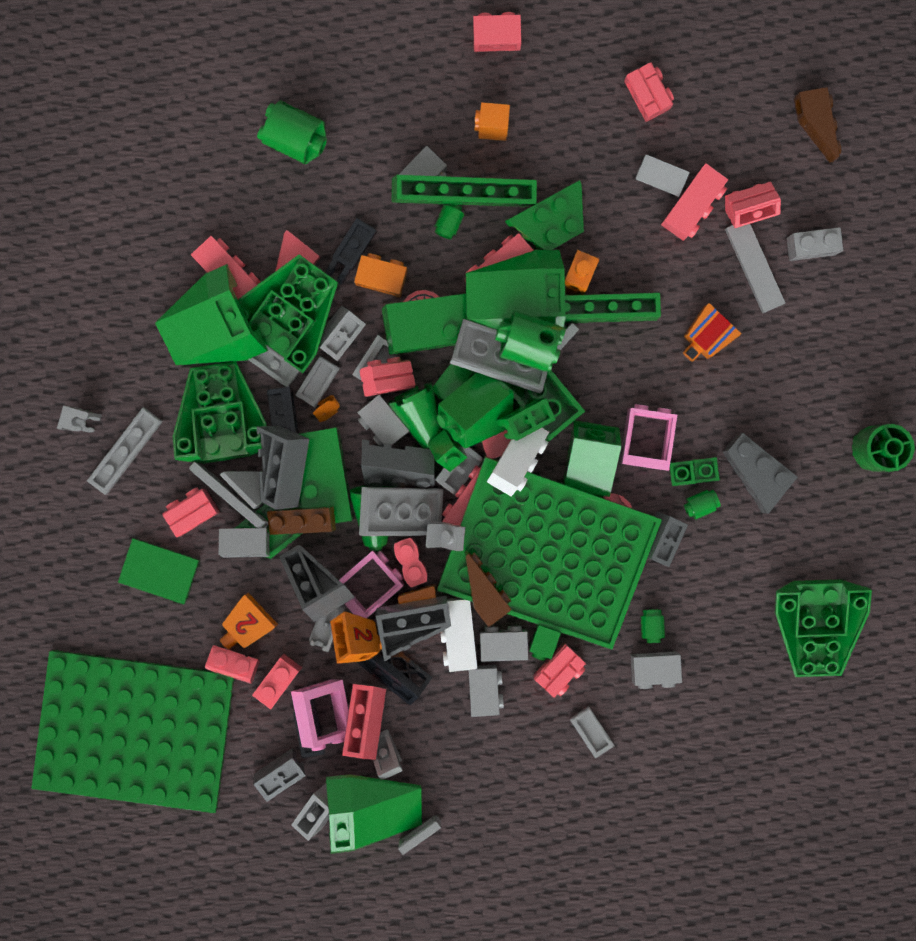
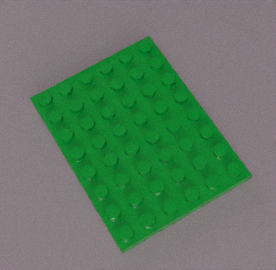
(555, 553)
(132, 731)

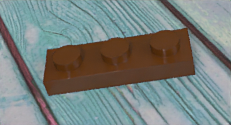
(301, 520)

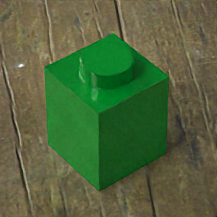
(447, 451)
(543, 642)

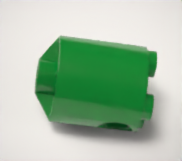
(293, 132)
(530, 341)
(883, 448)

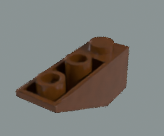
(816, 118)
(486, 598)

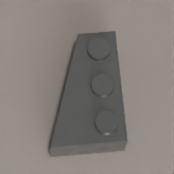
(283, 466)
(397, 467)
(759, 471)
(313, 584)
(410, 623)

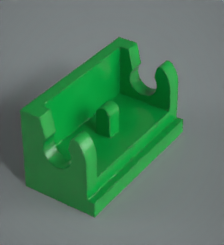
(526, 419)

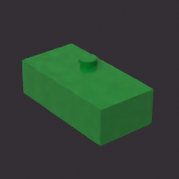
(423, 323)
(561, 402)
(325, 475)

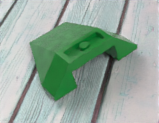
(524, 283)
(291, 310)
(209, 324)
(217, 416)
(821, 623)
(369, 810)

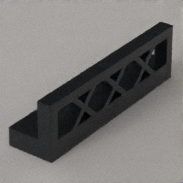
(396, 679)

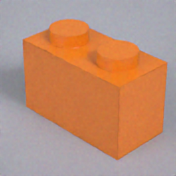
(492, 121)
(381, 275)

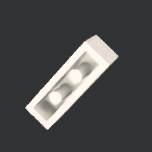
(517, 460)
(459, 637)

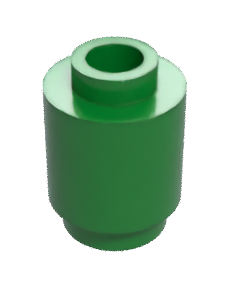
(449, 221)
(702, 504)
(652, 626)

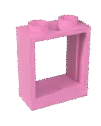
(662, 414)
(379, 557)
(304, 716)

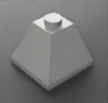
(246, 485)

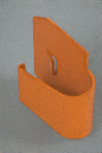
(327, 408)

